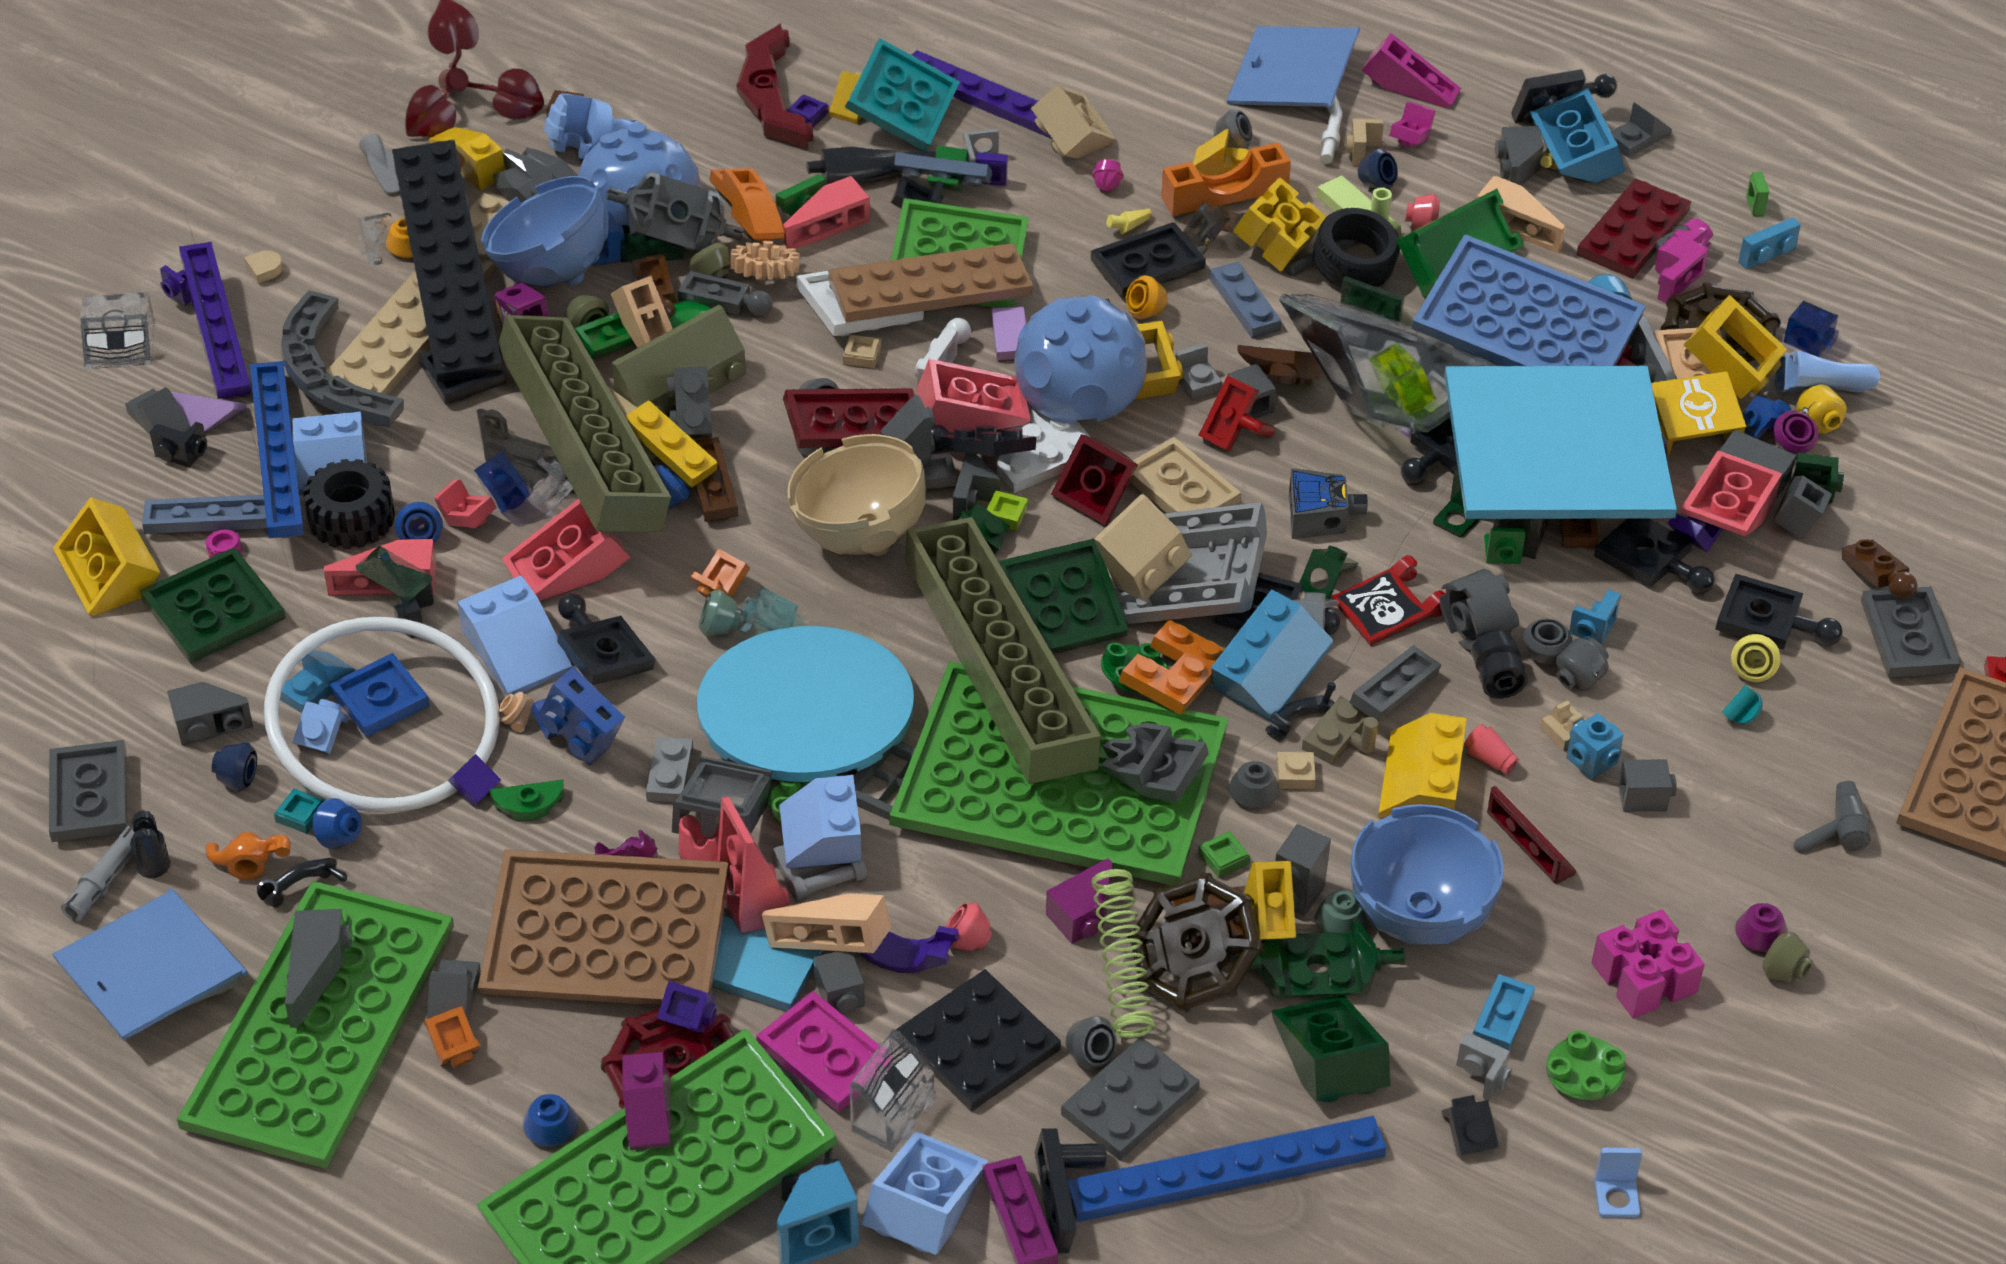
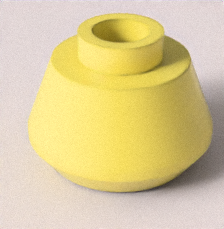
(1744, 658)

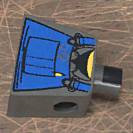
(1321, 503)

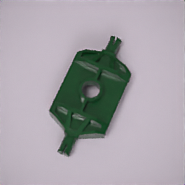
(1348, 957)

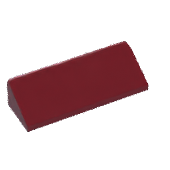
(1528, 837)

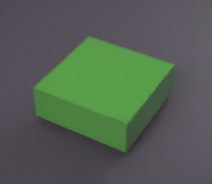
(1757, 194)
(1224, 854)

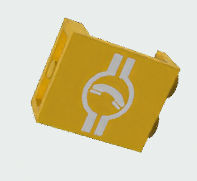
(1697, 407)

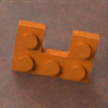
(1185, 679)

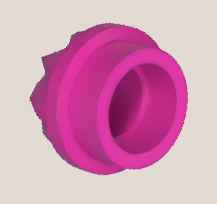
(1107, 174)

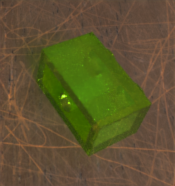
(1402, 379)

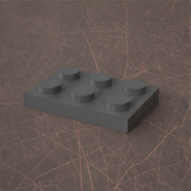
(1910, 633)
(87, 790)
(1130, 1098)

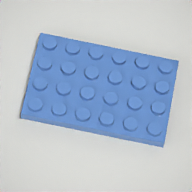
(1524, 311)

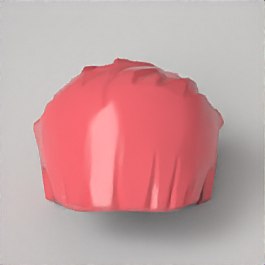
(693, 844)

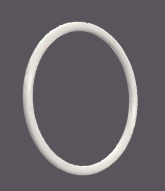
(362, 624)

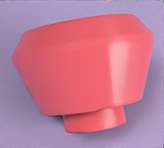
(1422, 210)
(972, 927)

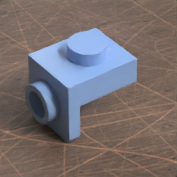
(319, 725)

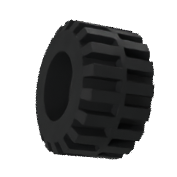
(349, 503)

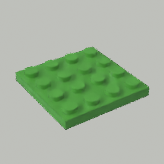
(943, 228)

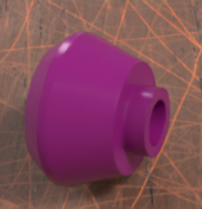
(1795, 432)
(1760, 926)

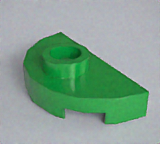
(796, 196)
(528, 800)

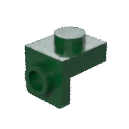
(1821, 471)
(990, 526)

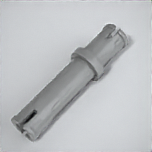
(94, 885)

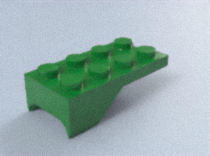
(1433, 244)

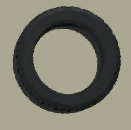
(1359, 226)

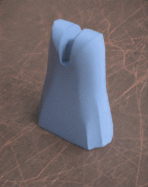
(1806, 370)

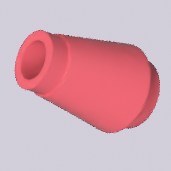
(1490, 749)

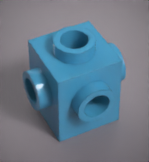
(1594, 745)

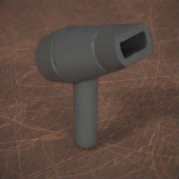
(1850, 822)

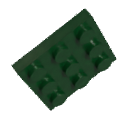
(1068, 595)
(212, 605)

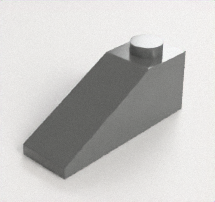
(315, 958)

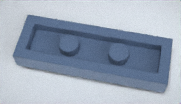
(971, 173)
(1245, 299)

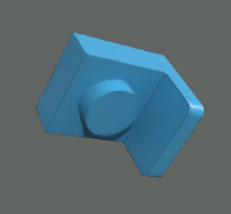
(1597, 621)

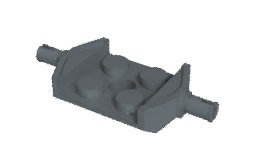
(650, 212)

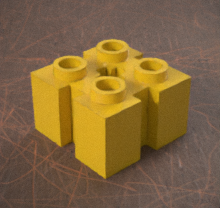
(1279, 224)

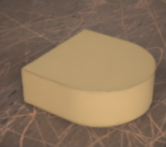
(264, 265)

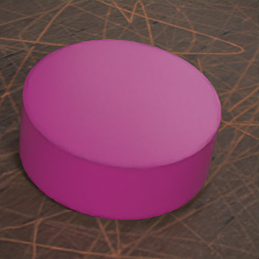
(222, 541)

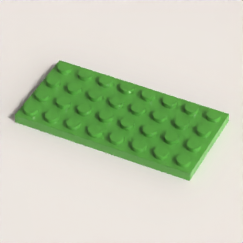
(303, 1085)
(732, 1139)

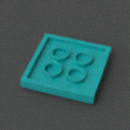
(902, 94)

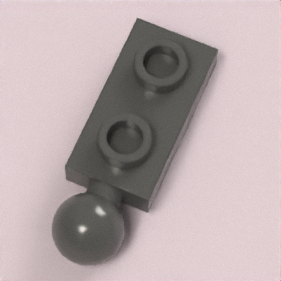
(724, 292)

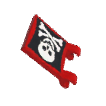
(1385, 604)

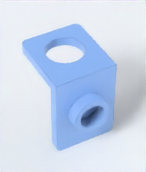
(1618, 1172)

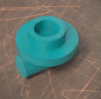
(1744, 706)

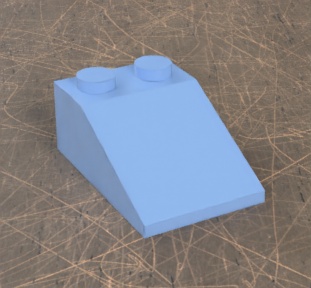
(513, 636)
(923, 1193)

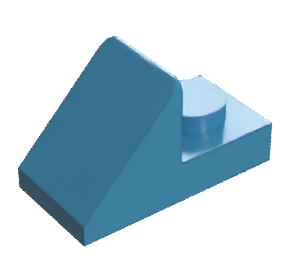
(314, 679)

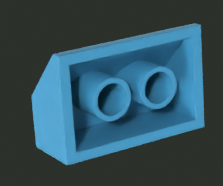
(1579, 138)
(1271, 656)

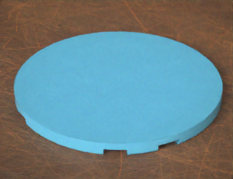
(805, 702)

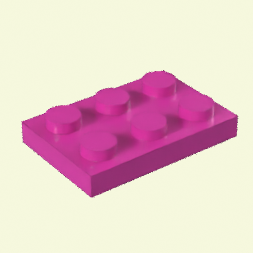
(819, 1048)

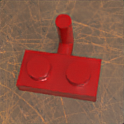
(1231, 414)

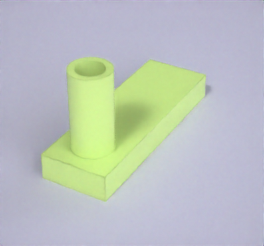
(1342, 194)

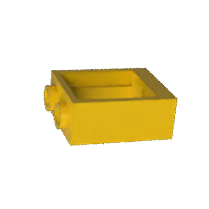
(1721, 357)
(1165, 381)

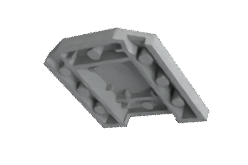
(1220, 573)

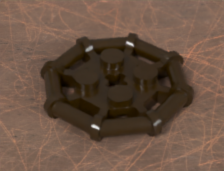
(1679, 306)
(1213, 951)

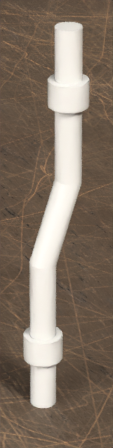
(1331, 137)

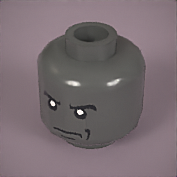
(1582, 663)

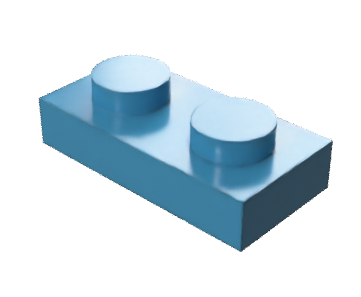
(1769, 243)
(1504, 1011)

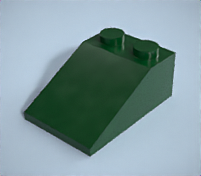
(1333, 1048)

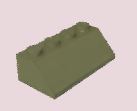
(698, 342)

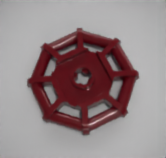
(669, 1039)

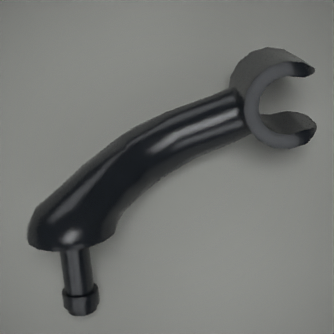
(1281, 721)
(314, 868)

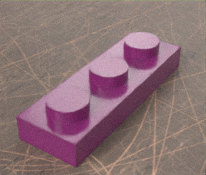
(1019, 1212)

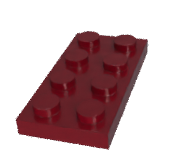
(1631, 227)
(828, 415)

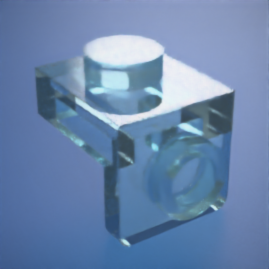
(768, 611)

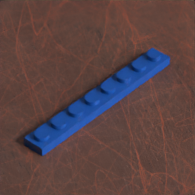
(276, 450)
(1226, 1168)

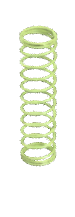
(1113, 889)

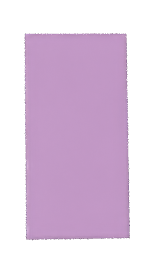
(1006, 328)

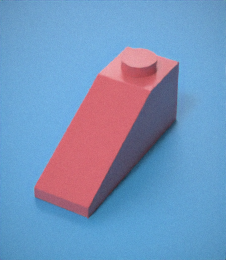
(827, 213)
(345, 580)

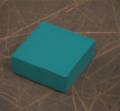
(298, 810)

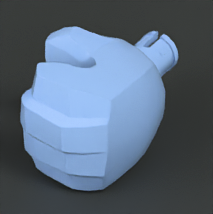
(580, 123)

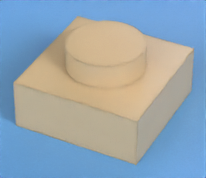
(1295, 770)

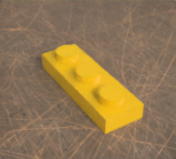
(671, 444)

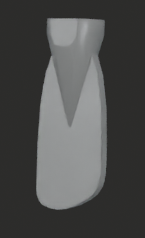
(381, 163)

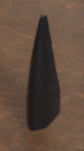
(861, 163)

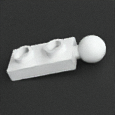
(945, 347)

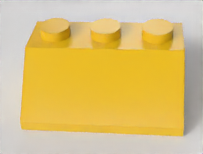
(105, 557)
(1423, 763)

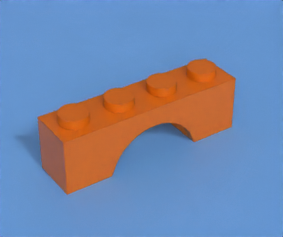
(1187, 188)

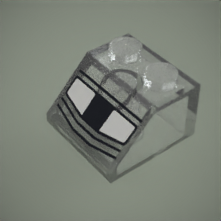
(117, 330)
(891, 1093)

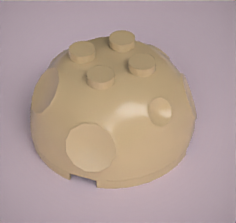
(858, 494)

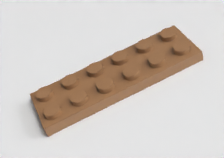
(929, 282)

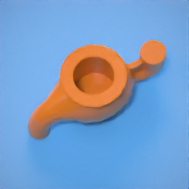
(248, 854)

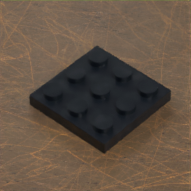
(979, 1039)

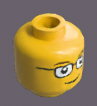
(1823, 407)

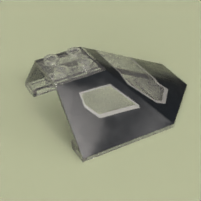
(1348, 335)

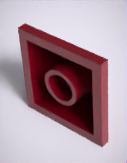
(1094, 478)

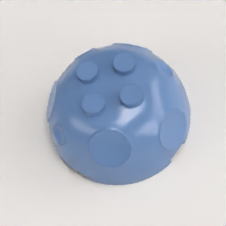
(628, 155)
(550, 234)
(1080, 359)
(1425, 874)

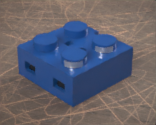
(581, 716)

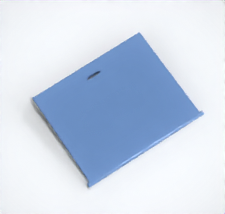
(1293, 66)
(149, 964)

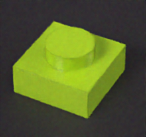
(1008, 508)

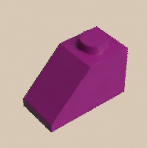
(1073, 904)
(647, 1100)

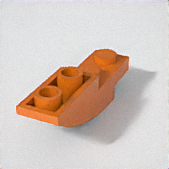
(750, 202)

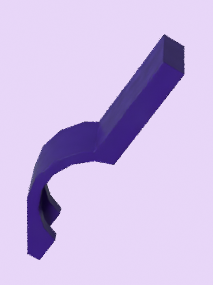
(913, 955)

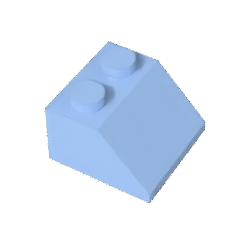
(326, 440)
(822, 824)

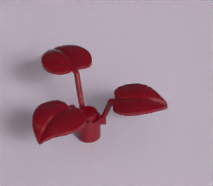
(430, 112)

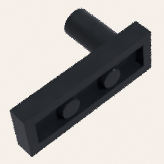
(1051, 1162)

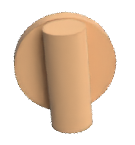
(516, 711)

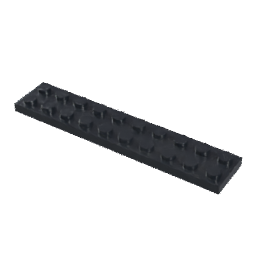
(447, 262)

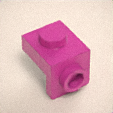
(1414, 125)

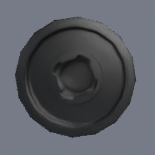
(1499, 664)

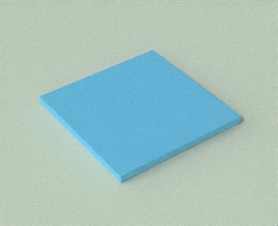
(1558, 442)

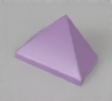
(207, 410)

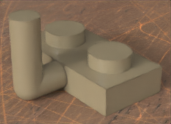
(1338, 730)

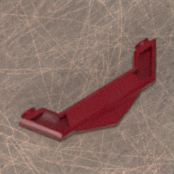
(761, 89)

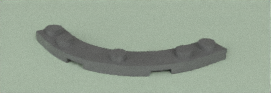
(310, 372)

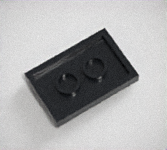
(1158, 253)

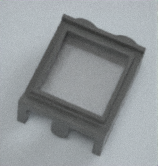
(714, 779)

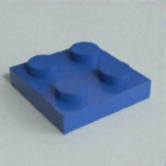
(379, 694)

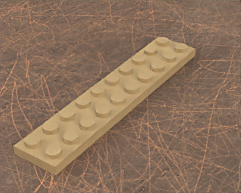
(398, 332)

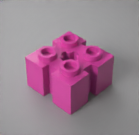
(1647, 963)

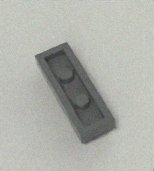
(1395, 683)

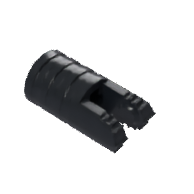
(148, 846)

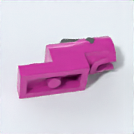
(1682, 257)

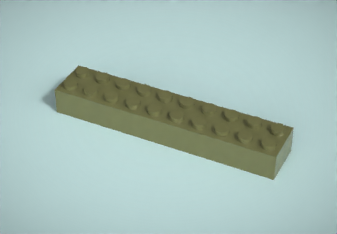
(584, 425)
(1002, 651)

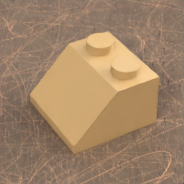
(1071, 123)
(1142, 548)

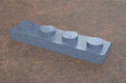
(204, 514)

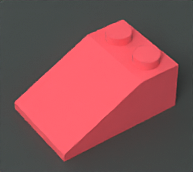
(971, 397)
(1733, 494)
(566, 554)
(751, 879)

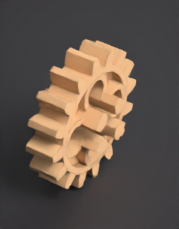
(765, 260)

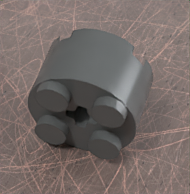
(1478, 606)

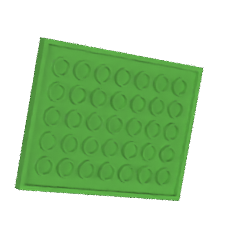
(973, 791)

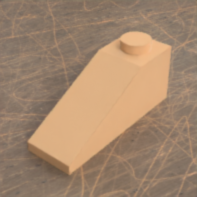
(1527, 215)
(641, 311)
(830, 924)

